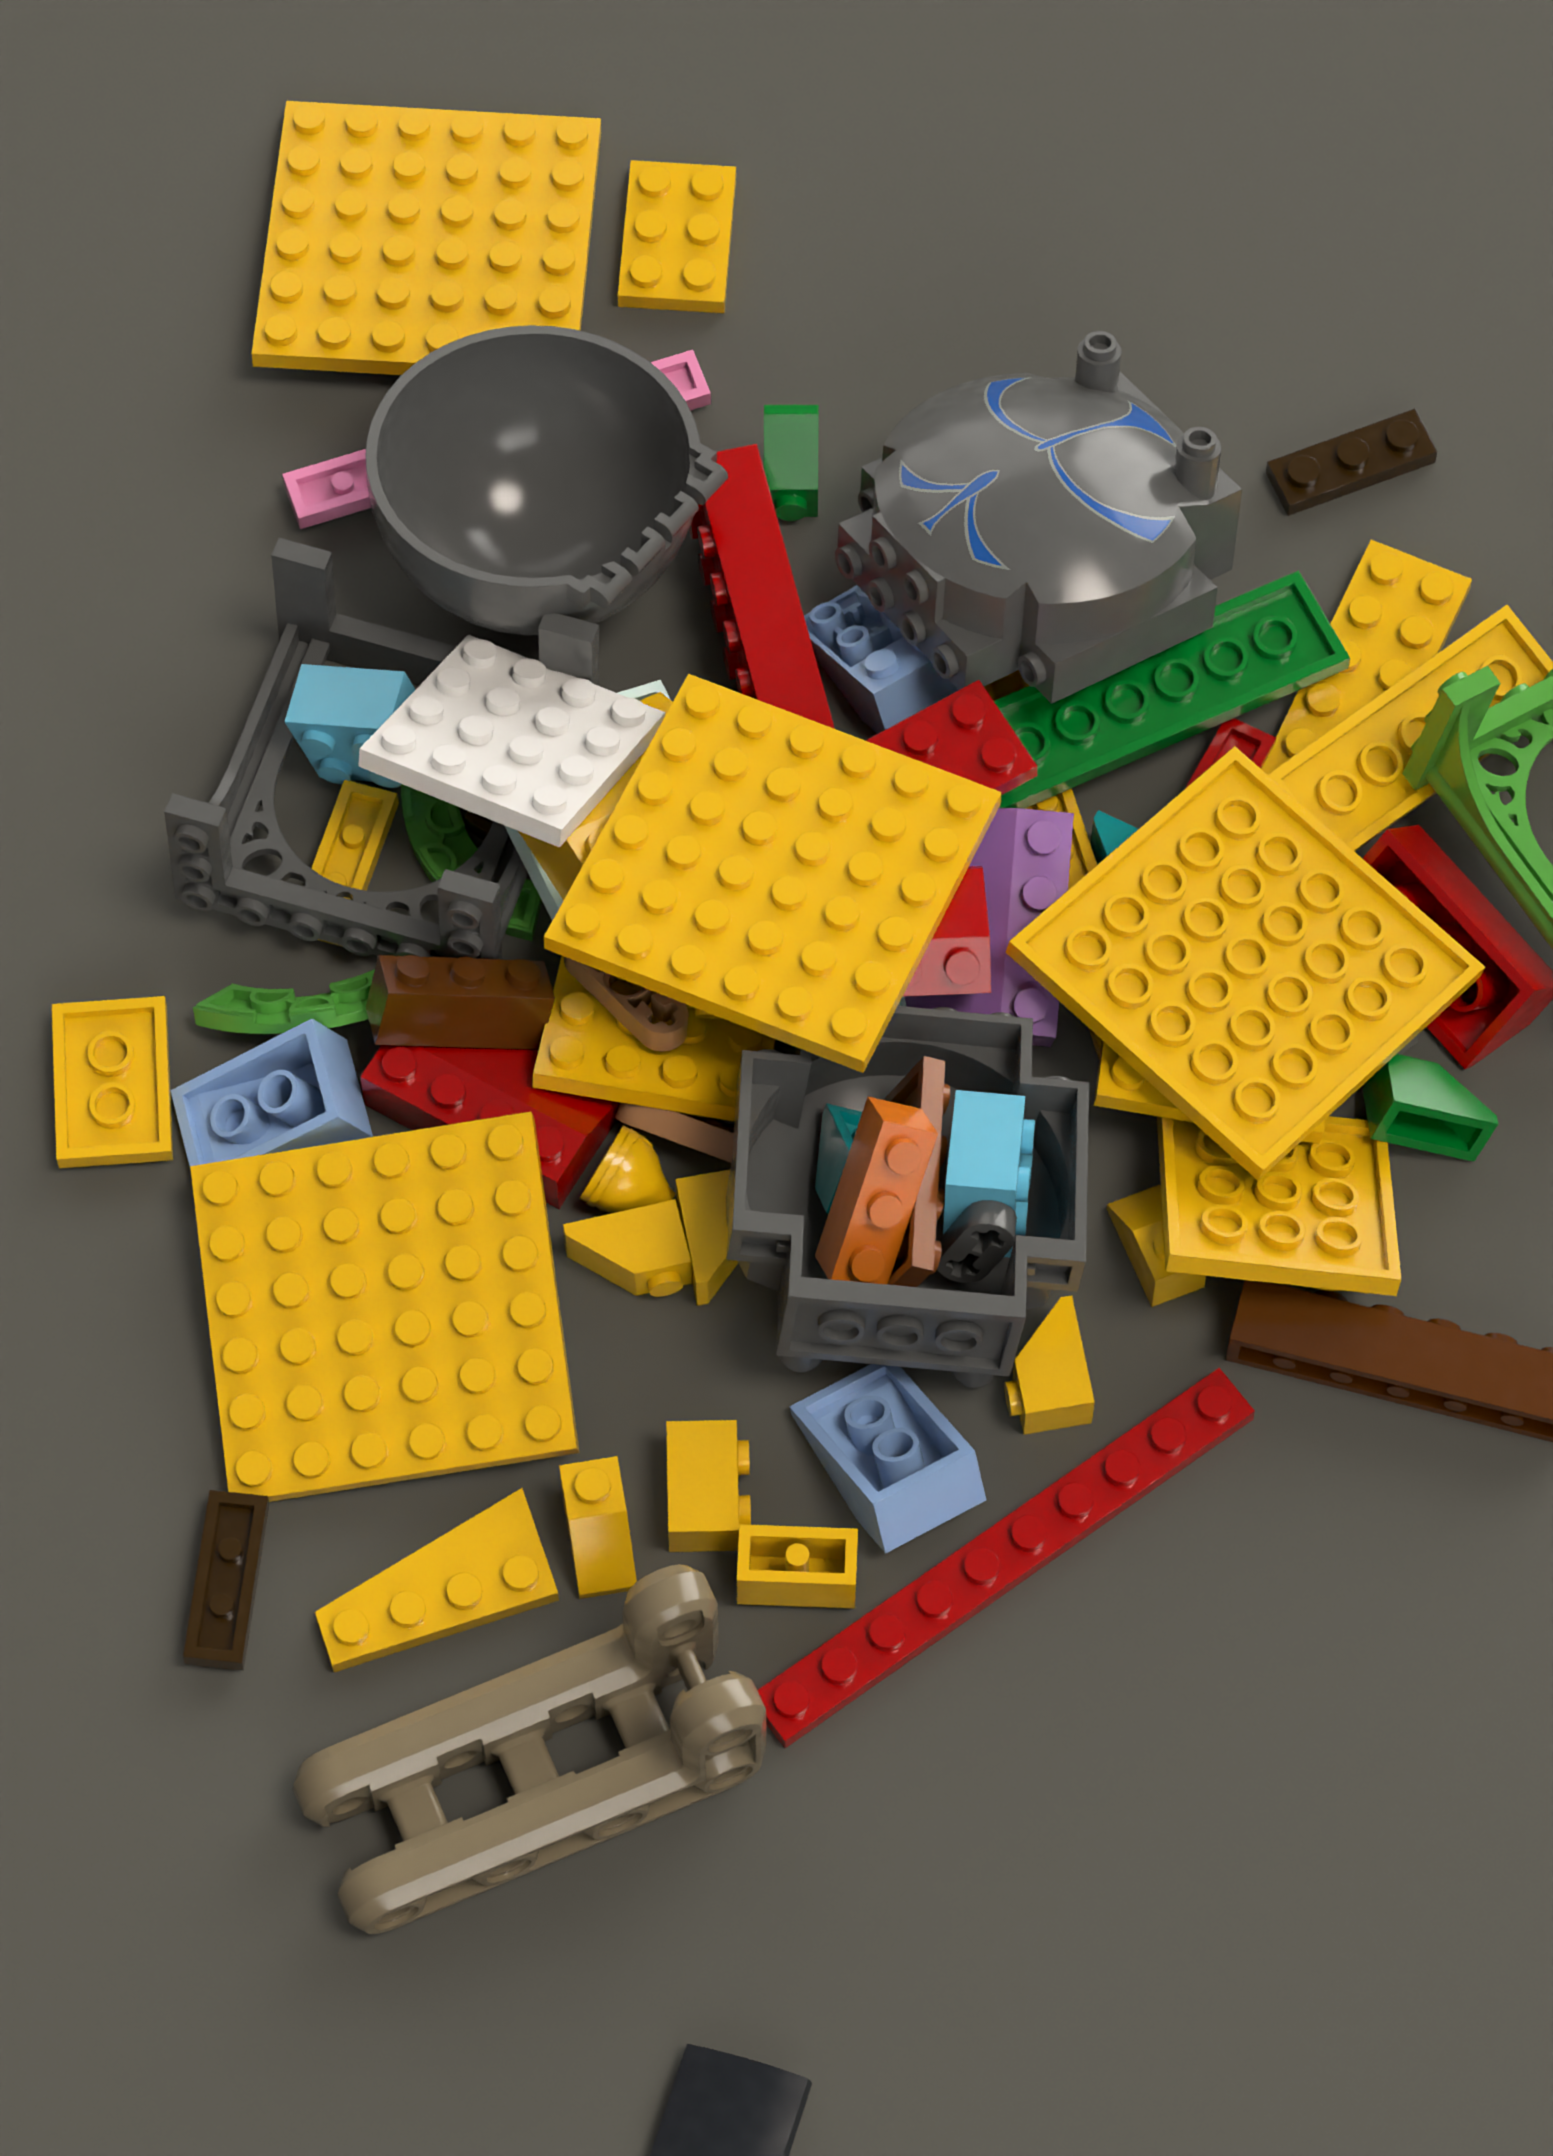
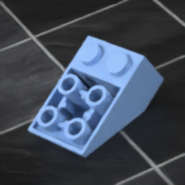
(872, 661)

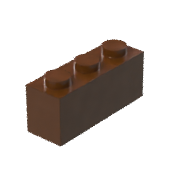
(459, 1002)

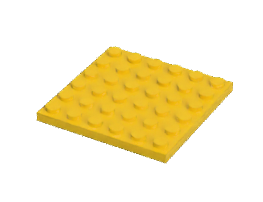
(420, 232)
(773, 872)
(1245, 962)
(384, 1309)

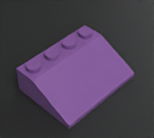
(1024, 873)

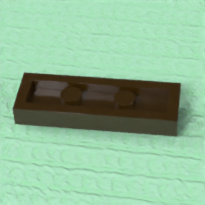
(1351, 462)
(226, 1580)

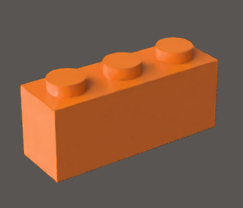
(876, 1192)

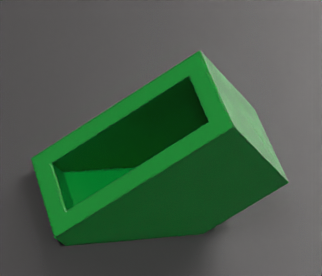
(792, 459)
(1426, 1109)

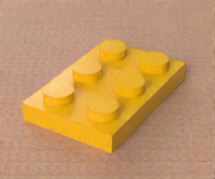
(677, 236)
(112, 1082)

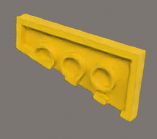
(453, 1584)

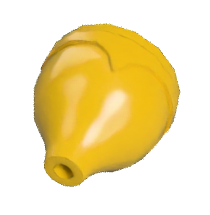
(627, 1176)

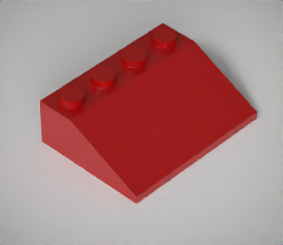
(463, 1084)

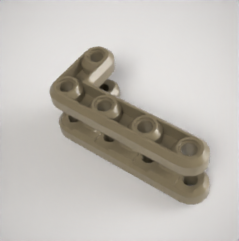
(710, 1747)

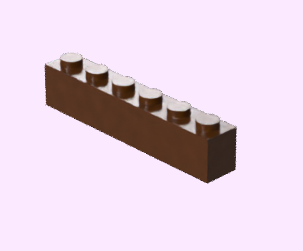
(1395, 1357)

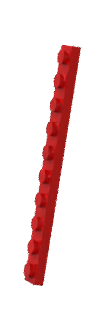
(1003, 1556)

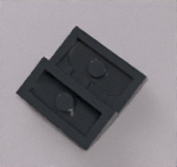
(730, 2107)

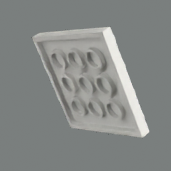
(512, 740)

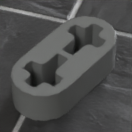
(977, 1241)

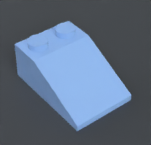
(274, 1099)
(890, 1454)

